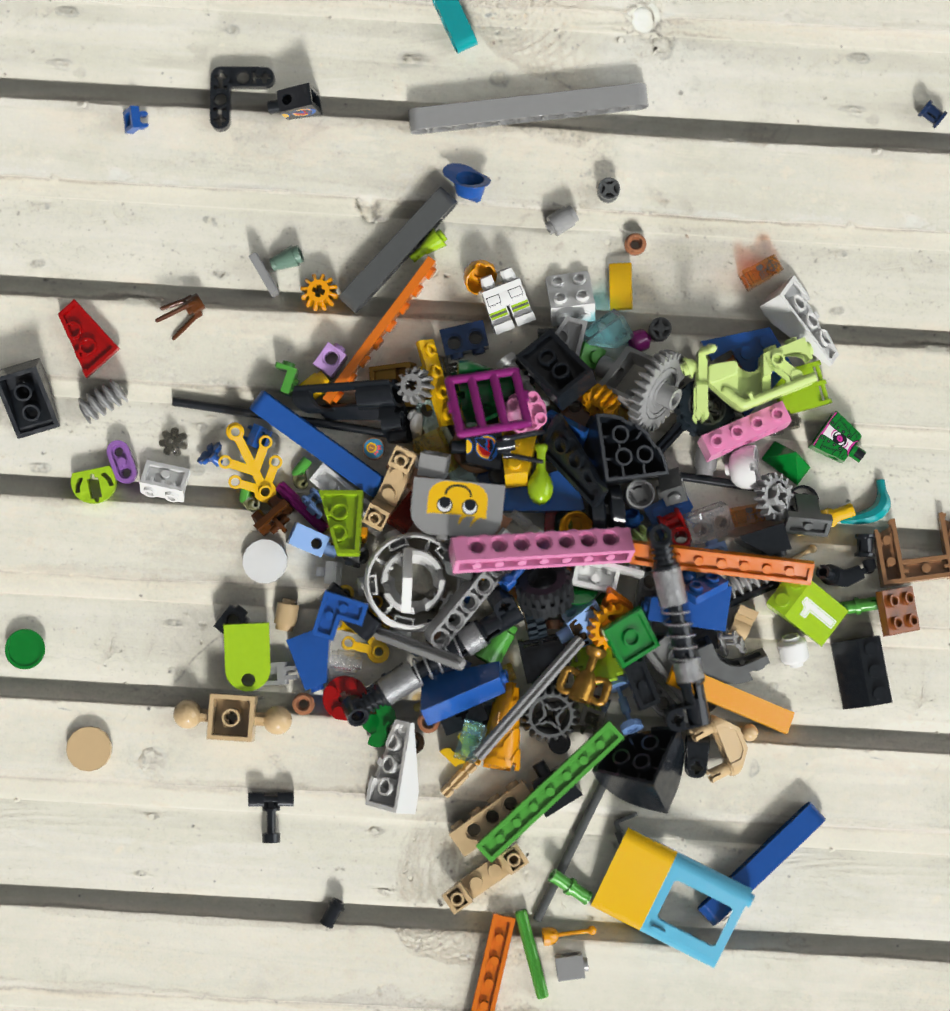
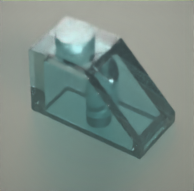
(609, 331)

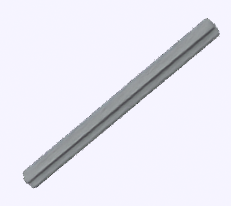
(529, 697)

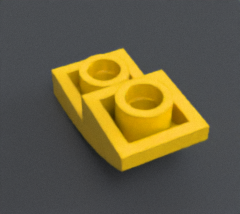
(621, 286)

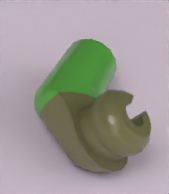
(299, 475)
(248, 500)

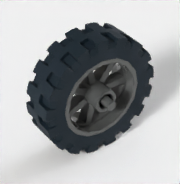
(685, 412)

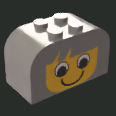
(456, 507)

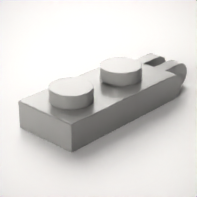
(278, 675)

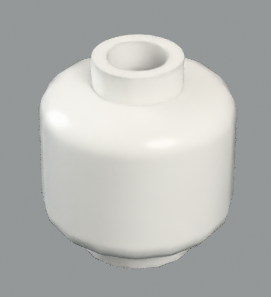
(793, 650)

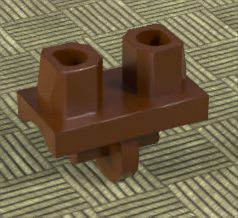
(275, 518)

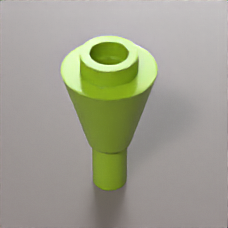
(433, 242)

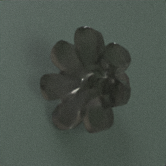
(447, 367)
(177, 443)

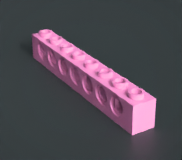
(552, 555)

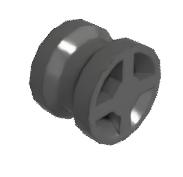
(611, 186)
(659, 325)

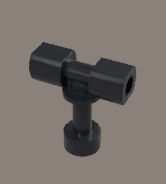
(271, 804)

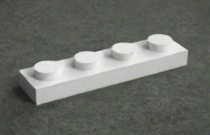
(327, 479)

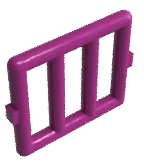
(482, 428)

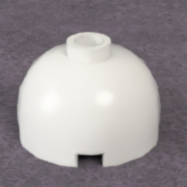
(744, 467)

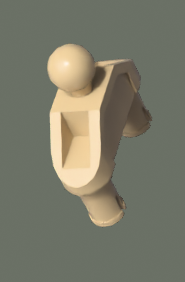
(730, 743)

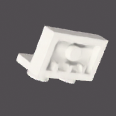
(164, 481)

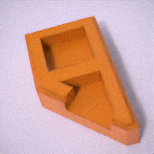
(615, 597)

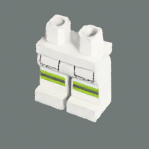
(505, 294)

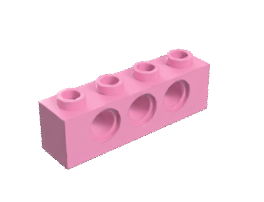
(744, 431)

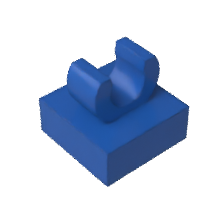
(132, 119)
(254, 435)

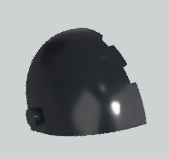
(622, 450)
(644, 768)

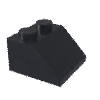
(768, 541)

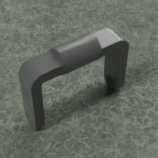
(620, 833)

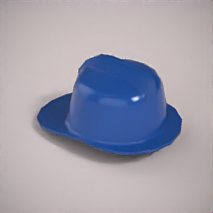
(467, 181)

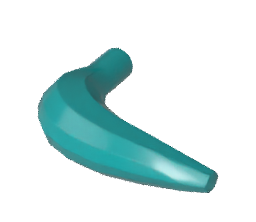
(876, 510)

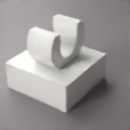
(331, 572)

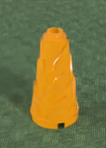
(507, 749)

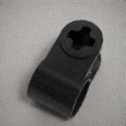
(697, 752)

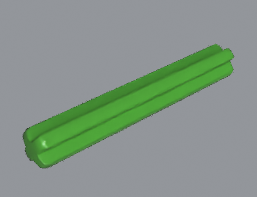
(531, 954)

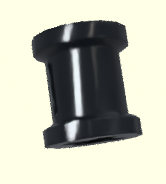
(864, 545)

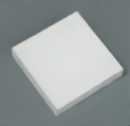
(407, 579)

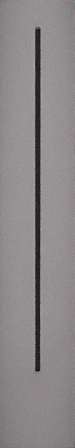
(377, 431)

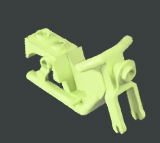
(746, 389)

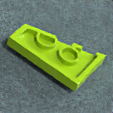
(344, 519)

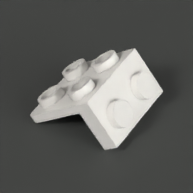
(570, 296)

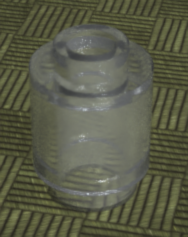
(345, 661)

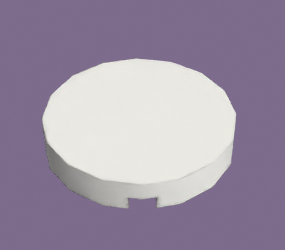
(265, 561)

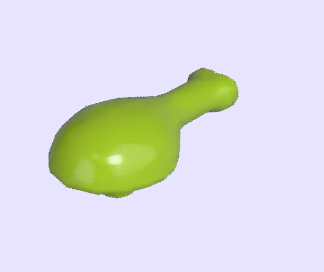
(540, 483)

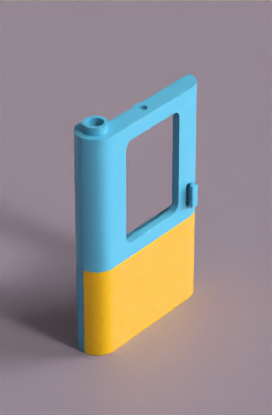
(641, 881)

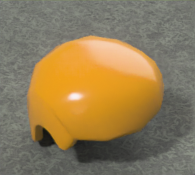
(475, 271)
(580, 521)

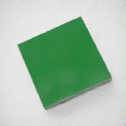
(630, 637)

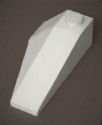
(791, 313)
(396, 779)

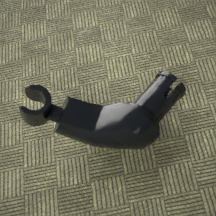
(840, 577)

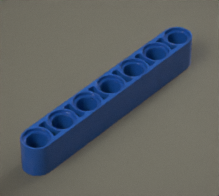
(317, 443)
(768, 857)

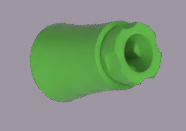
(498, 647)

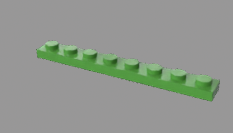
(549, 791)

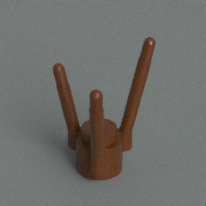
(192, 305)

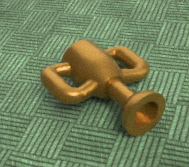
(585, 681)

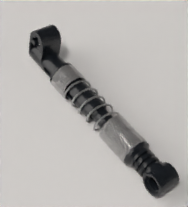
(672, 595)
(409, 678)

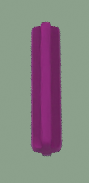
(295, 500)

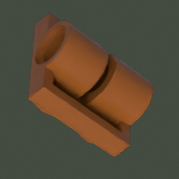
(897, 611)

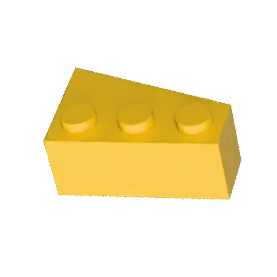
(518, 471)

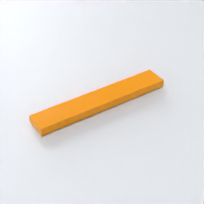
(742, 703)

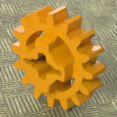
(601, 619)

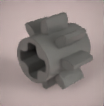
(356, 561)

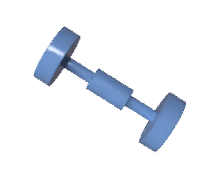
(631, 725)

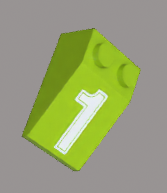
(807, 609)

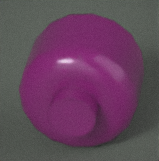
(640, 340)

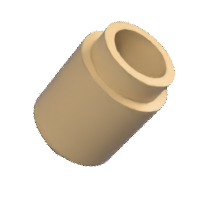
(286, 615)

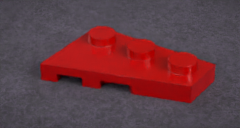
(88, 339)

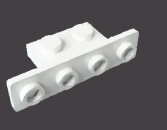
(601, 576)

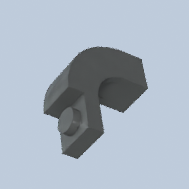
(729, 670)

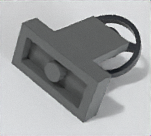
(807, 518)

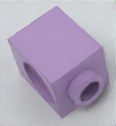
(330, 369)

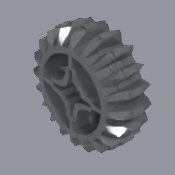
(542, 717)

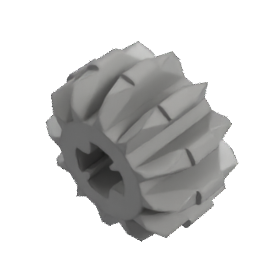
(408, 382)

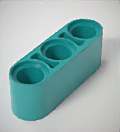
(456, 24)

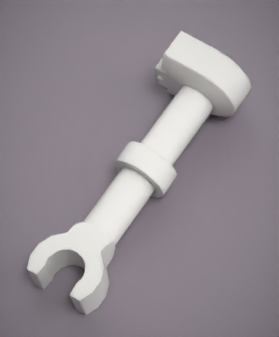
(510, 361)

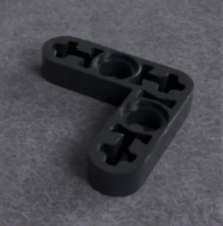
(232, 83)

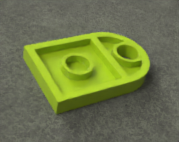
(247, 652)

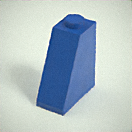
(311, 659)

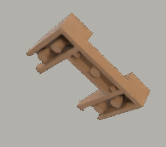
(896, 572)

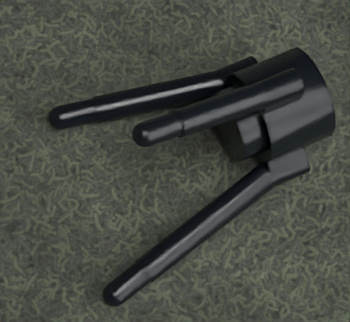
(506, 444)

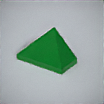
(786, 462)

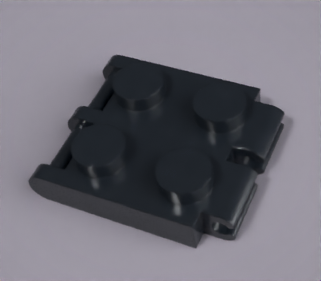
(539, 657)

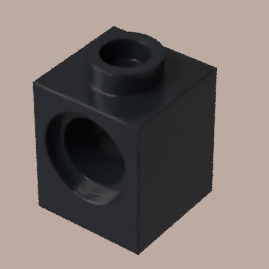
(238, 610)

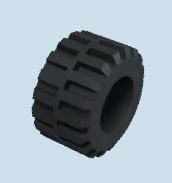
(545, 591)

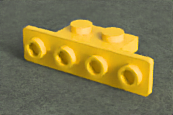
(431, 362)

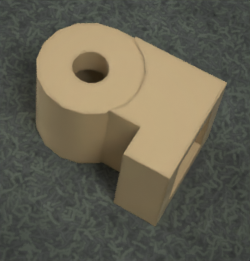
(742, 621)

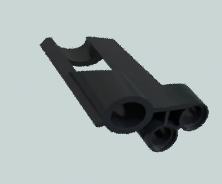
(374, 401)

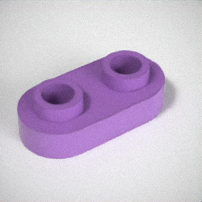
(122, 462)

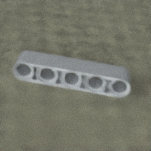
(462, 612)

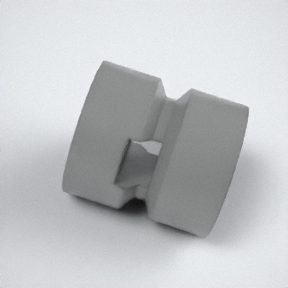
(639, 494)

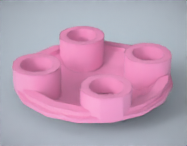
(536, 407)

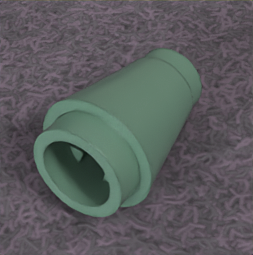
(287, 258)

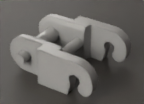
(738, 641)

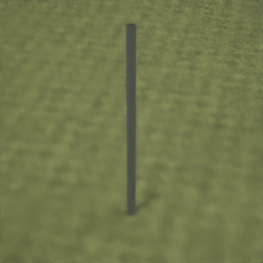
(568, 855)

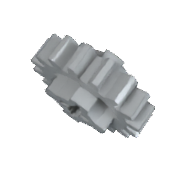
(774, 496)

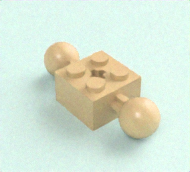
(189, 714)

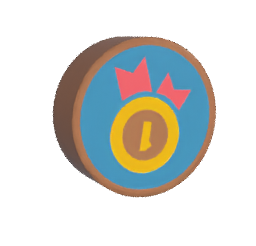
(373, 448)

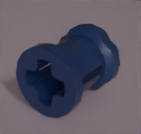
(932, 114)

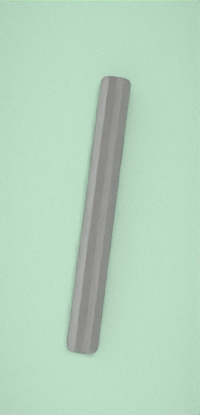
(420, 648)

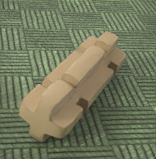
(458, 779)

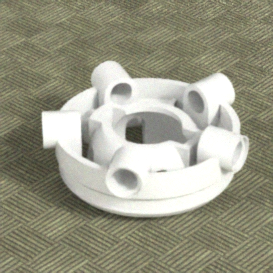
(369, 586)

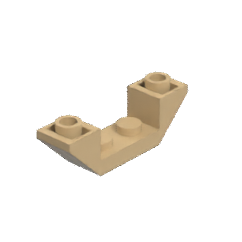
(392, 488)
(484, 877)

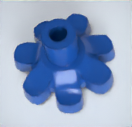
(211, 455)

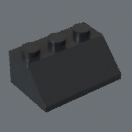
(861, 672)

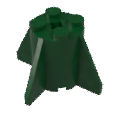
(485, 392)

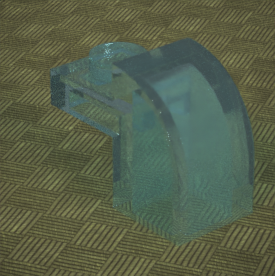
(469, 739)

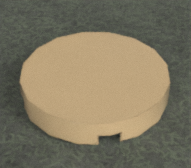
(89, 748)

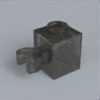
(593, 716)

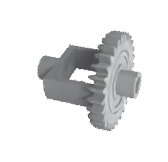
(657, 391)

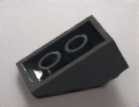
(557, 369)
(28, 398)

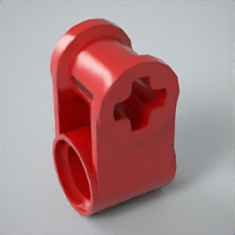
(677, 526)

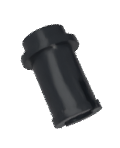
(332, 912)

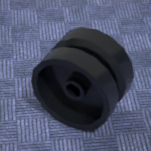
(609, 510)

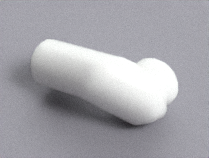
(416, 423)

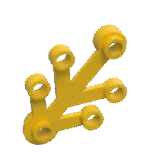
(252, 465)
(372, 644)

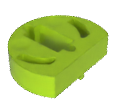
(85, 490)

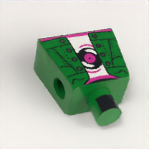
(838, 440)

